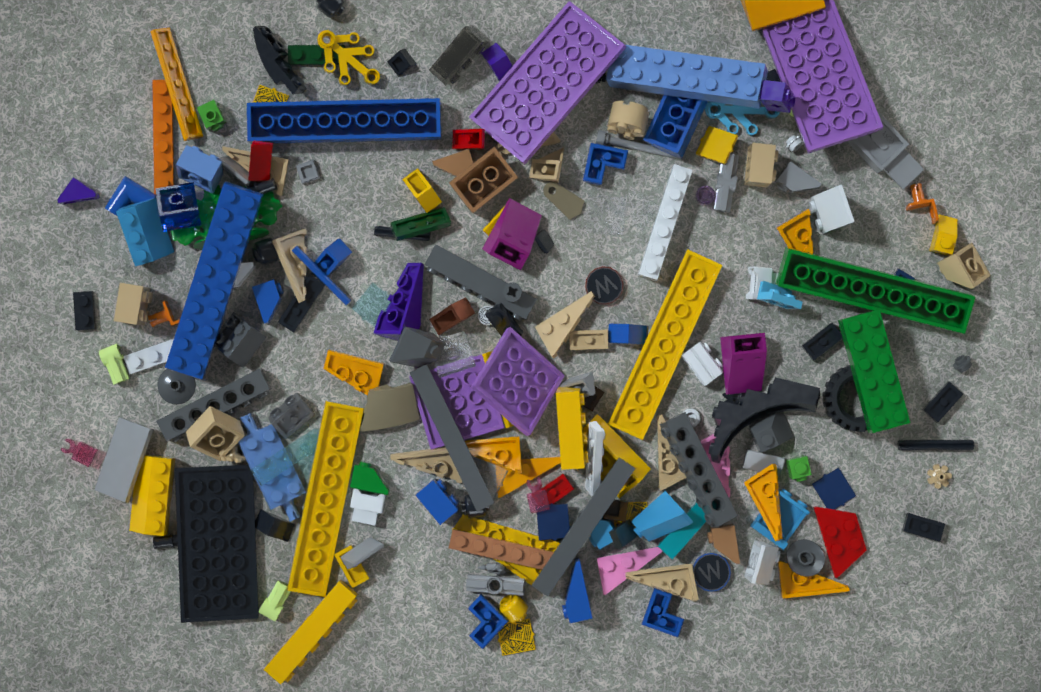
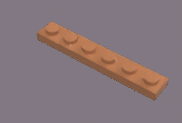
(499, 549)

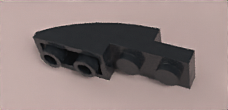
(272, 56)

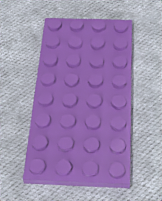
(825, 78)
(547, 82)

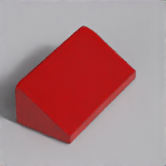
(260, 161)

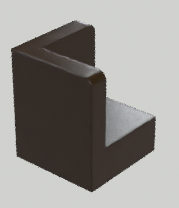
(592, 401)
(617, 511)

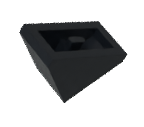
(274, 526)

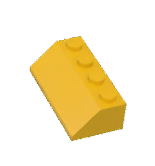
(571, 428)
(613, 449)
(152, 496)

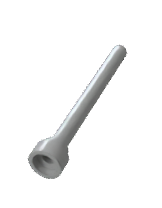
(604, 139)

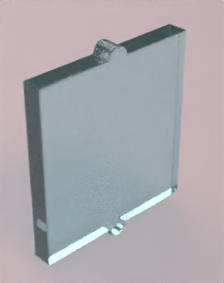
(371, 304)

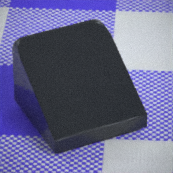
(401, 62)
(544, 241)

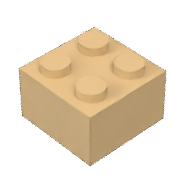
(760, 165)
(133, 304)
(215, 433)

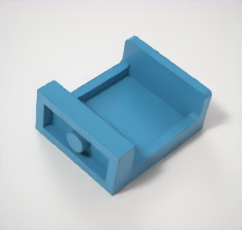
(791, 516)

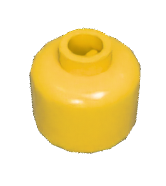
(513, 608)

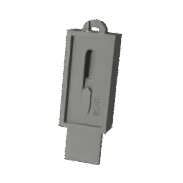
(887, 152)

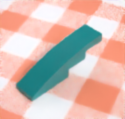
(676, 540)

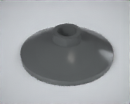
(182, 393)
(808, 550)

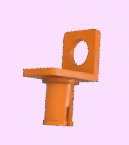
(920, 202)
(163, 316)

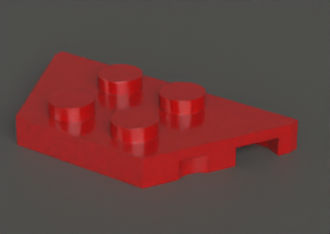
(841, 537)

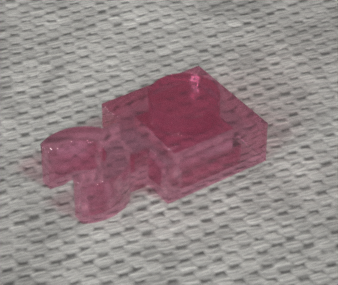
(82, 452)
(538, 499)

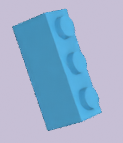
(144, 232)

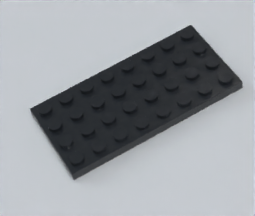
(216, 543)

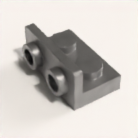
(290, 415)

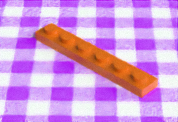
(162, 135)

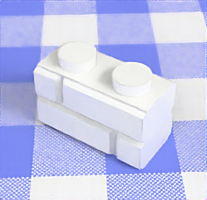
(702, 363)

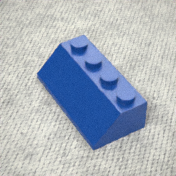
(674, 124)

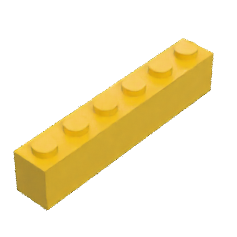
(310, 632)

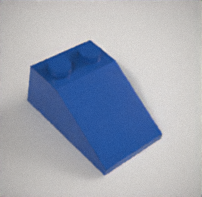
(576, 598)

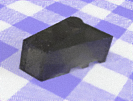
(459, 55)

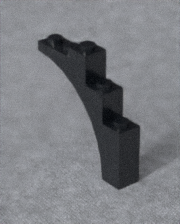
(780, 397)

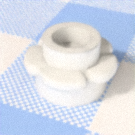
(794, 143)

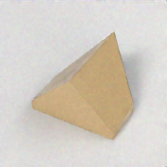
(547, 167)

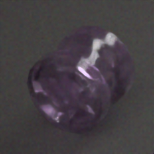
(707, 197)

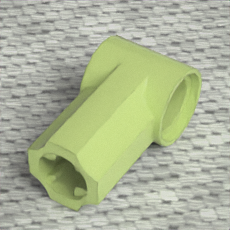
(114, 362)
(274, 603)

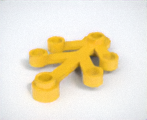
(345, 56)

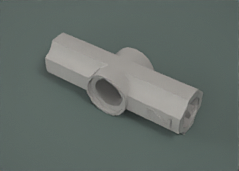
(726, 184)
(508, 585)

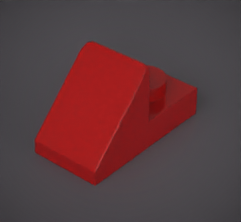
(468, 139)

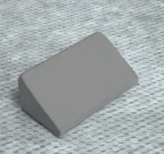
(236, 171)
(584, 382)
(759, 461)
(361, 552)

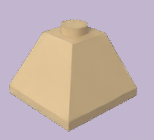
(964, 267)

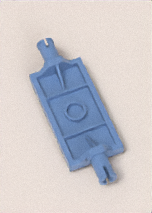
(258, 447)

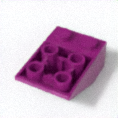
(513, 234)
(743, 362)

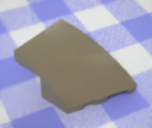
(389, 407)

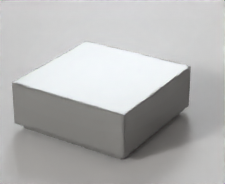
(307, 171)

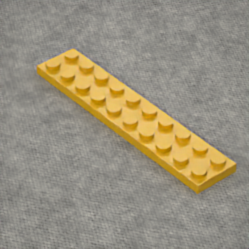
(665, 344)
(325, 499)

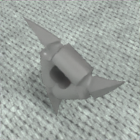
(495, 568)

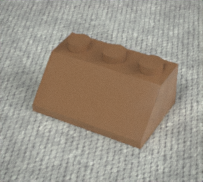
(483, 180)

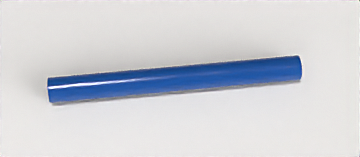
(321, 275)

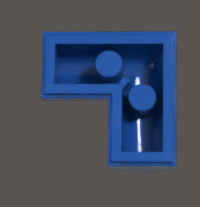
(602, 156)
(128, 193)
(657, 616)
(491, 621)

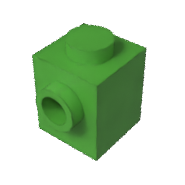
(211, 116)
(798, 468)

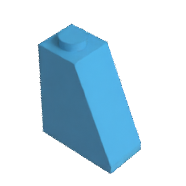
(660, 518)

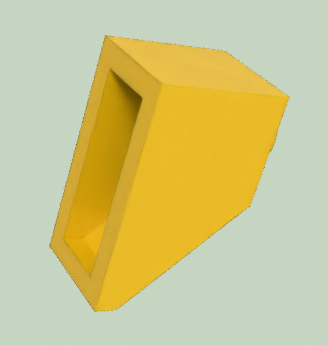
(422, 190)
(944, 236)

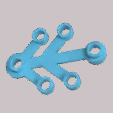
(737, 112)

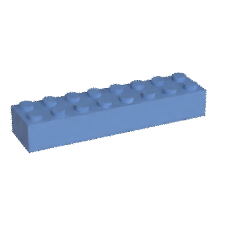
(688, 76)

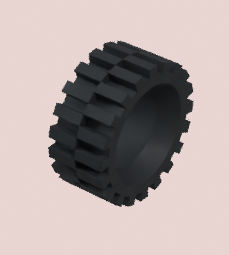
(833, 404)

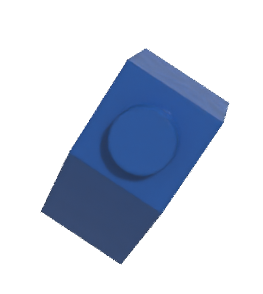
(333, 257)
(268, 298)

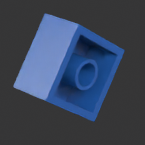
(438, 500)

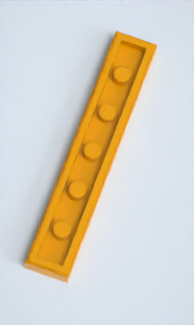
(176, 84)

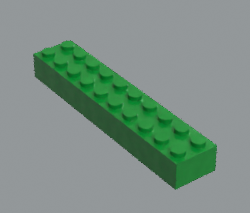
(875, 290)

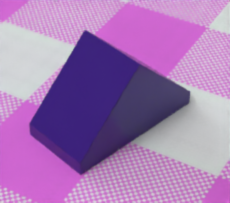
(497, 60)
(77, 192)

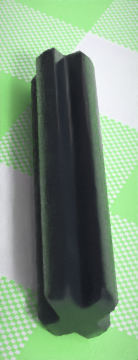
(387, 232)

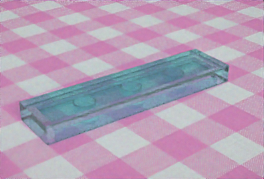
(286, 457)

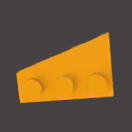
(356, 371)

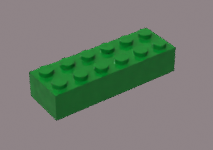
(874, 371)

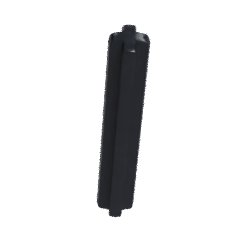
(907, 445)

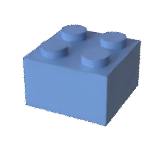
(200, 168)

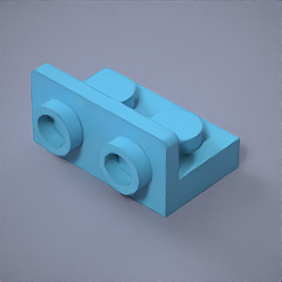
(778, 296)

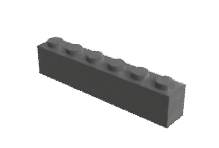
(476, 280)

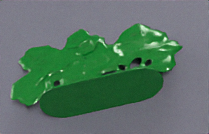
(207, 206)

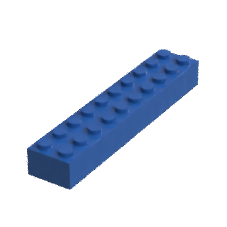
(344, 121)
(214, 280)

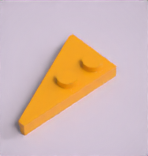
(798, 232)
(498, 451)
(530, 469)
(765, 494)
(797, 586)

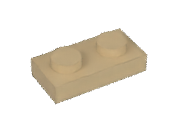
(588, 339)

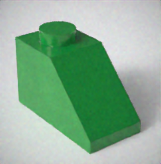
(368, 479)

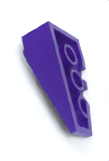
(405, 305)

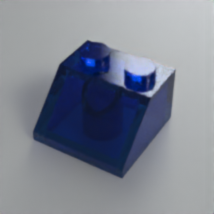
(178, 206)

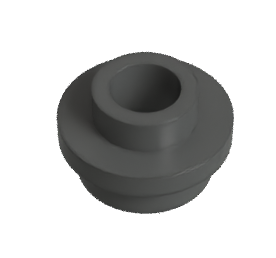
(962, 363)

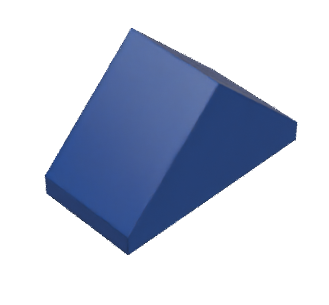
(627, 333)

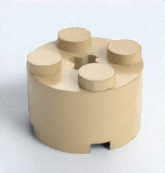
(628, 119)

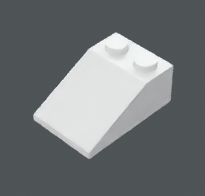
(831, 209)
(761, 563)

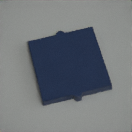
(834, 489)
(553, 522)

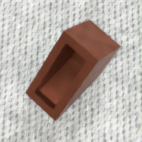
(452, 316)

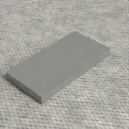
(123, 459)

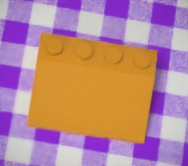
(771, 12)

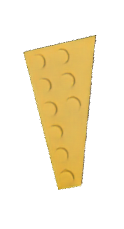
(501, 532)

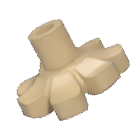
(234, 456)
(935, 476)

